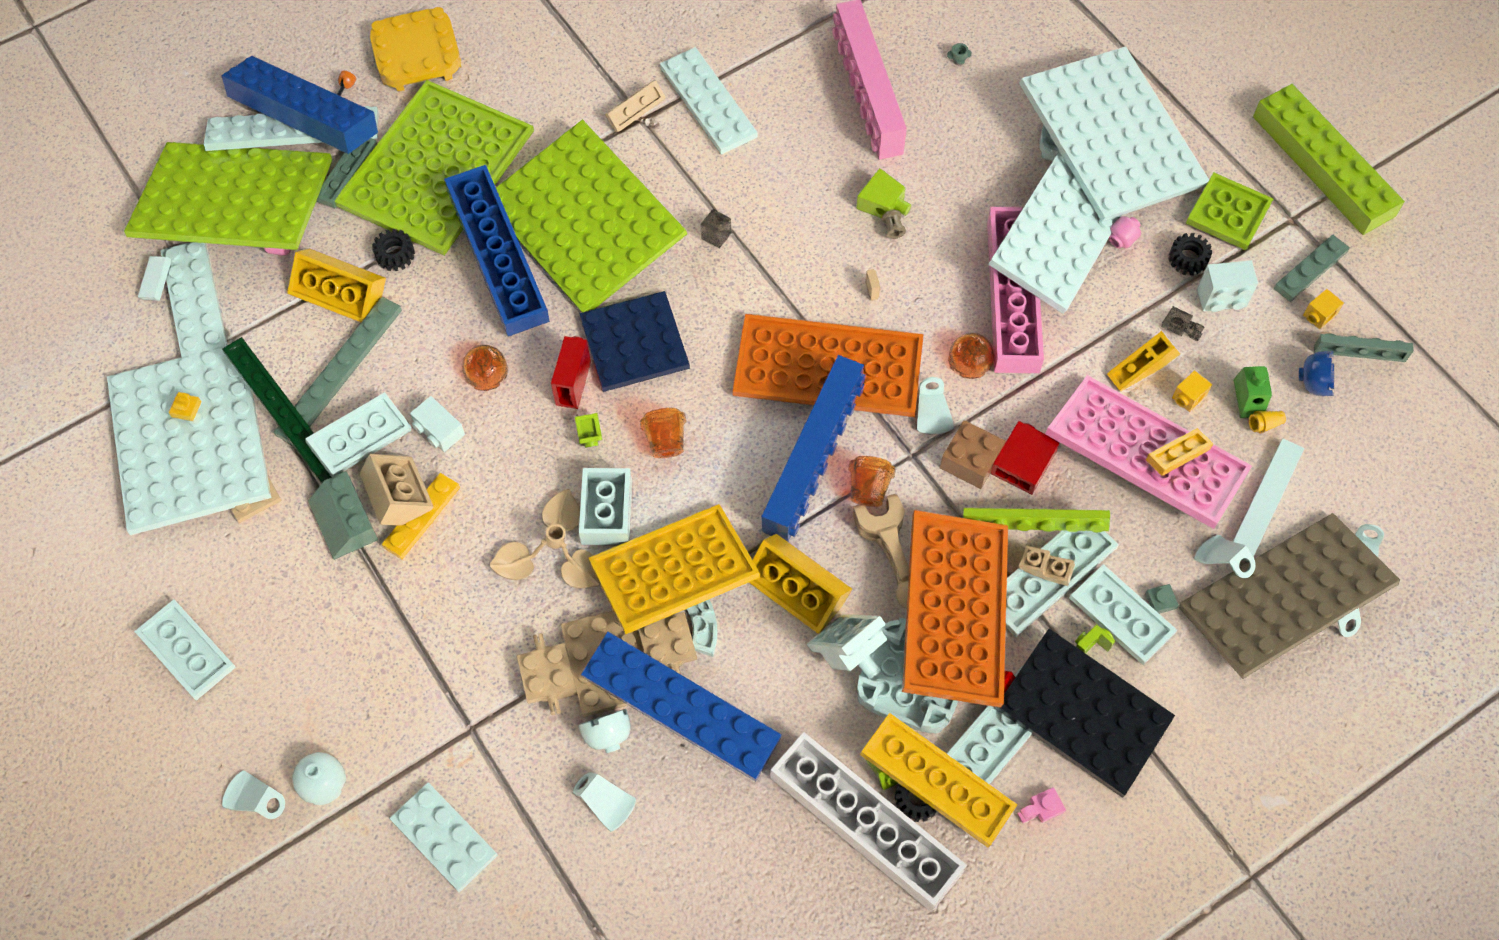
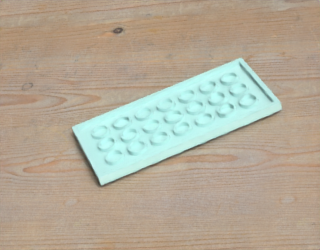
(1053, 239)

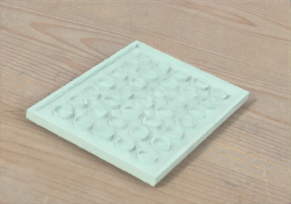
(1114, 133)
(181, 466)

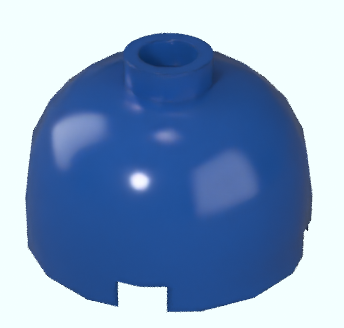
(1318, 373)

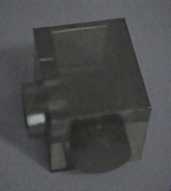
(716, 228)

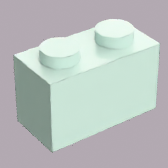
(437, 424)

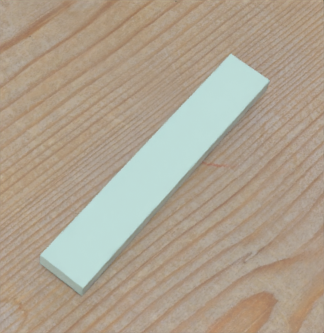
(1268, 495)

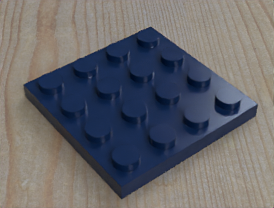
(634, 341)

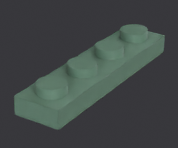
(343, 173)
(1311, 268)
(1364, 348)

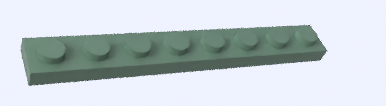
(345, 362)

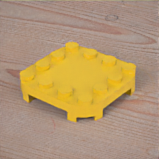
(415, 47)

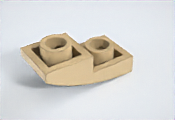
(1048, 567)

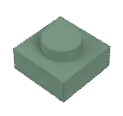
(1162, 598)

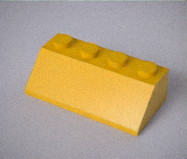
(335, 284)
(798, 583)

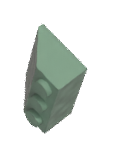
(341, 516)

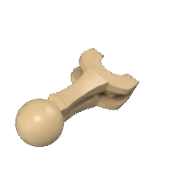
(885, 532)

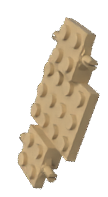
(557, 670)

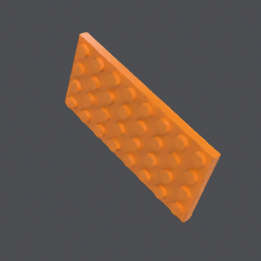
(794, 357)
(956, 609)

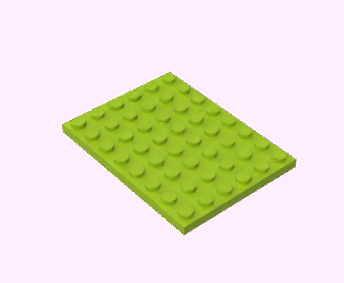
(429, 141)
(230, 196)
(586, 217)

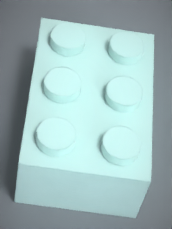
(605, 506)

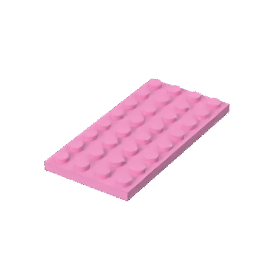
(1122, 435)

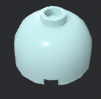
(606, 731)
(318, 778)

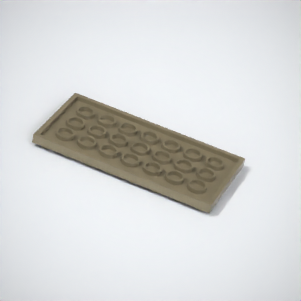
(1289, 596)

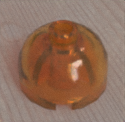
(971, 355)
(484, 367)

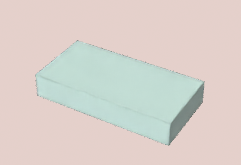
(154, 278)

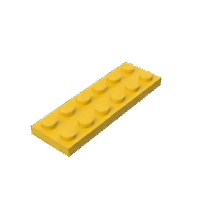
(938, 780)

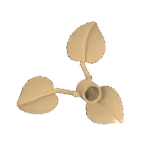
(559, 515)

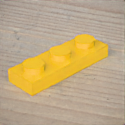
(1179, 451)

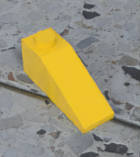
(1144, 362)

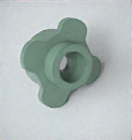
(959, 53)

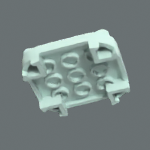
(884, 691)

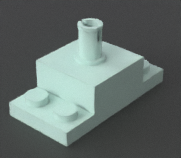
(850, 642)

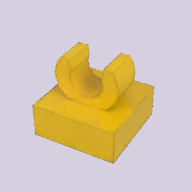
(185, 406)

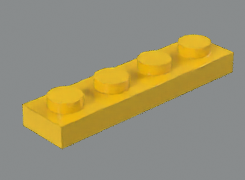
(406, 535)

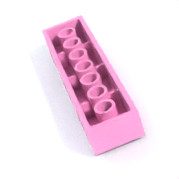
(869, 80)
(1013, 308)

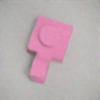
(1044, 805)

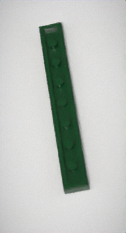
(275, 403)

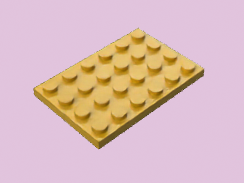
(673, 568)

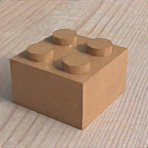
(971, 454)

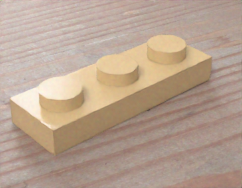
(635, 106)

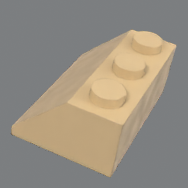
(395, 489)

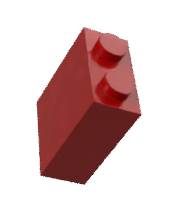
(571, 372)
(1025, 457)

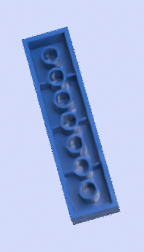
(300, 104)
(497, 250)
(813, 449)
(681, 706)

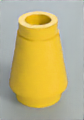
(1265, 420)

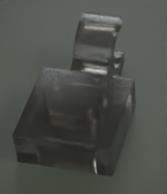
(1180, 322)

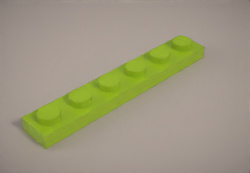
(1043, 519)

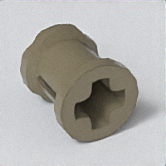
(897, 221)

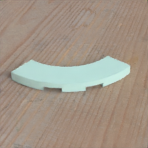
(704, 627)

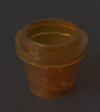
(664, 431)
(870, 480)

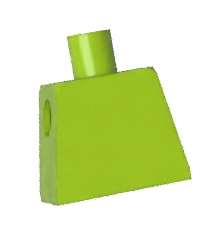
(882, 195)

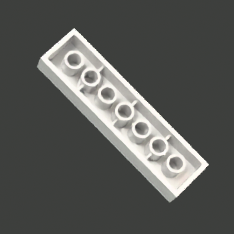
(867, 821)

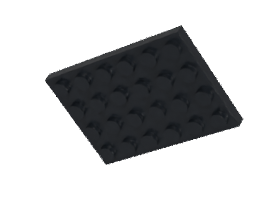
(1085, 712)

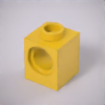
(1323, 309)
(1191, 391)

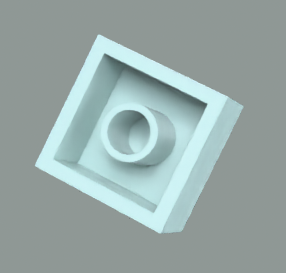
(1227, 286)

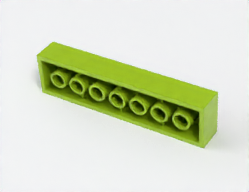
(1328, 159)

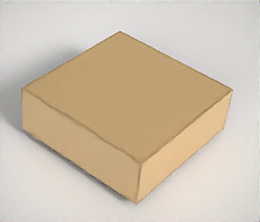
(872, 284)

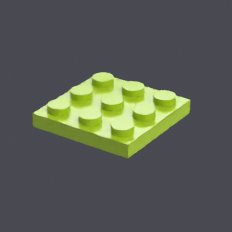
(1229, 211)

